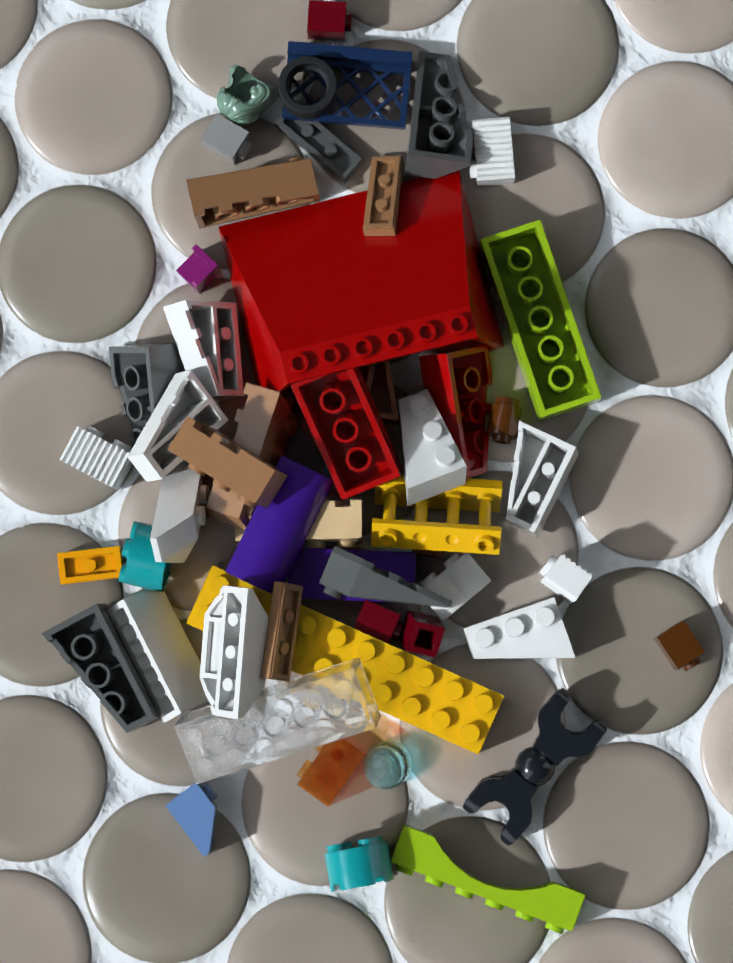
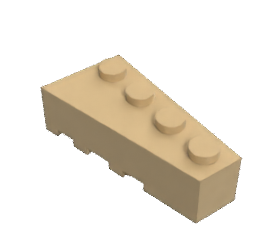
(333, 524)

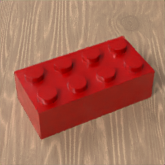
(348, 431)

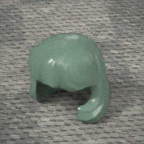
(244, 97)

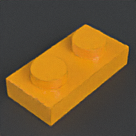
(89, 565)

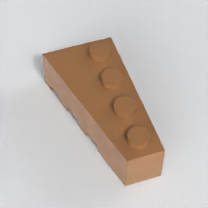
(252, 192)
(263, 430)

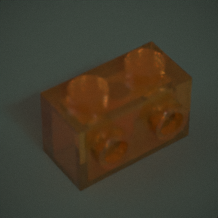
(329, 769)

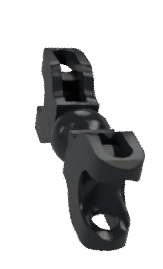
(535, 766)

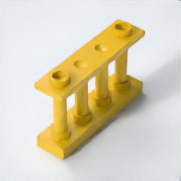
(450, 536)

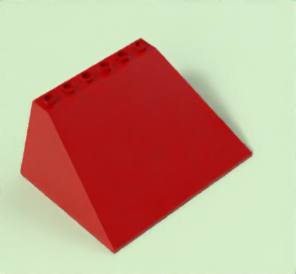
(334, 300)

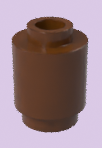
(504, 419)

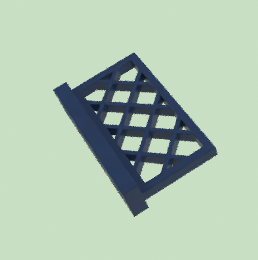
(355, 60)

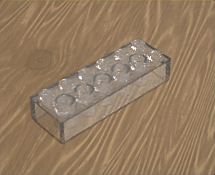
(280, 722)

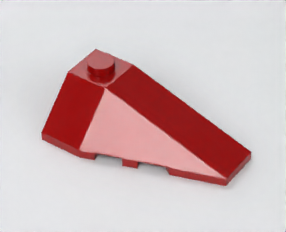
(459, 390)

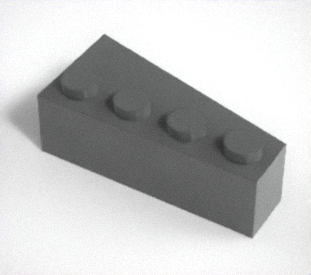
(103, 663)

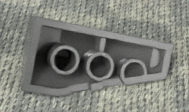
(438, 125)
(143, 377)
(361, 579)

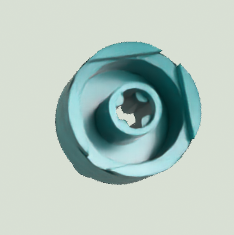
(140, 564)
(358, 866)

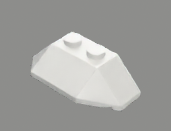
(178, 514)
(233, 651)

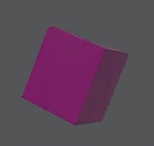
(198, 269)

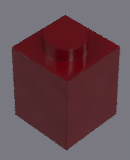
(328, 20)
(378, 622)
(421, 633)

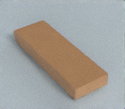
(383, 196)
(281, 631)

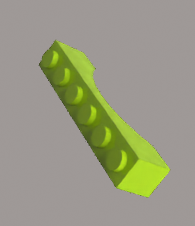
(548, 902)

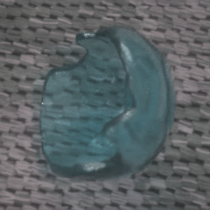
(387, 764)

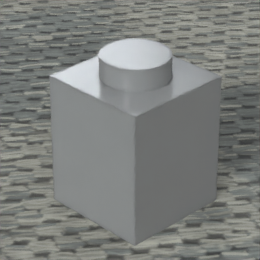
(227, 139)

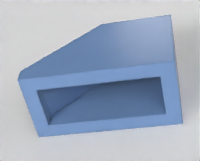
(196, 815)

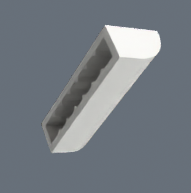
(160, 652)

